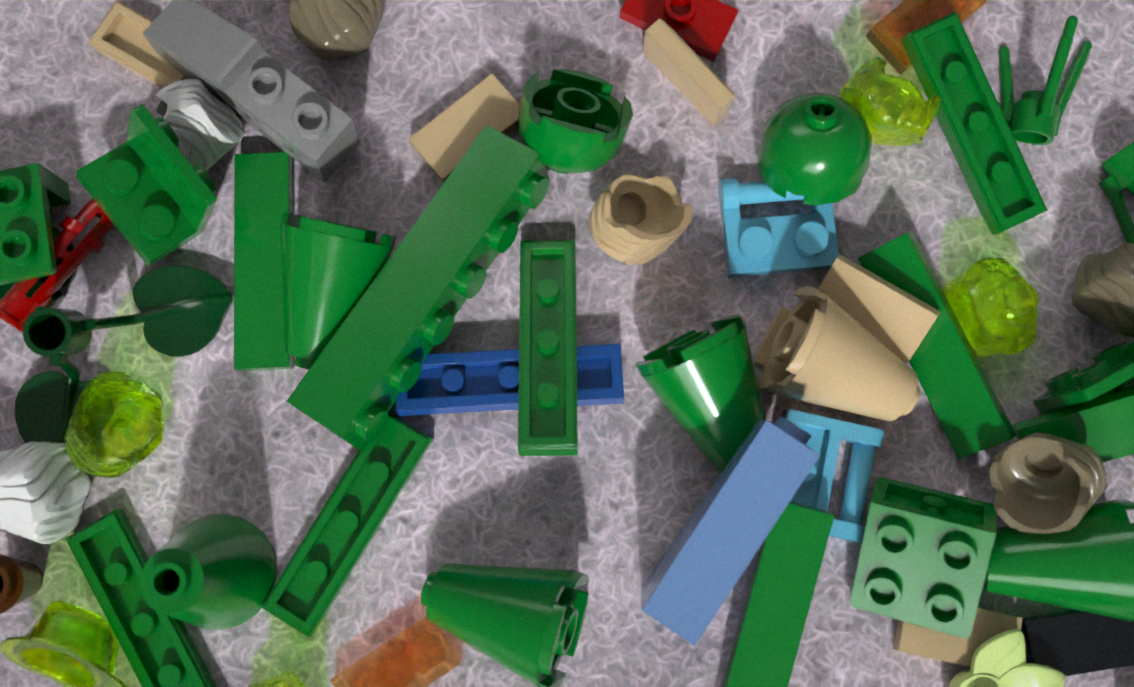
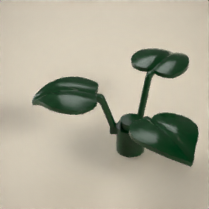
(179, 314)

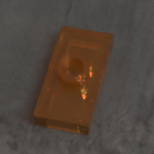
(909, 17)
(407, 660)

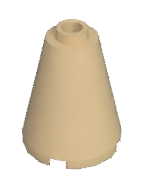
(833, 361)

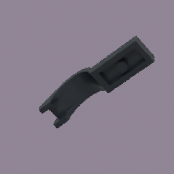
(1078, 641)

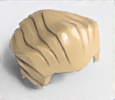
(638, 218)

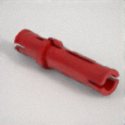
(16, 306)

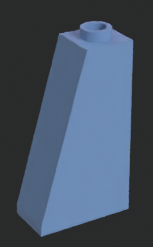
(727, 528)

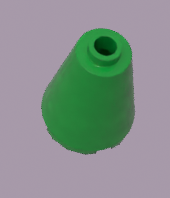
(323, 279)
(708, 386)
(1070, 569)
(211, 573)
(511, 614)

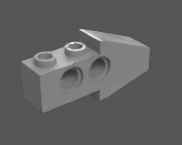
(254, 85)

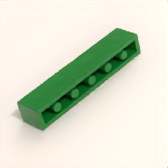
(422, 288)

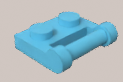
(774, 242)
(817, 485)

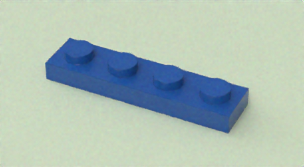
(491, 381)

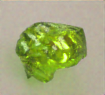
(890, 105)
(994, 307)
(114, 425)

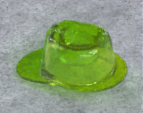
(68, 647)

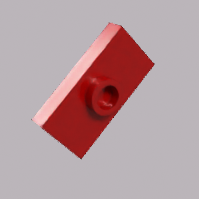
(698, 22)

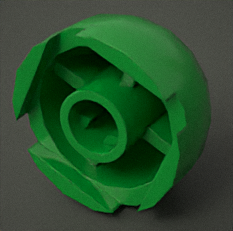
(573, 120)
(815, 148)

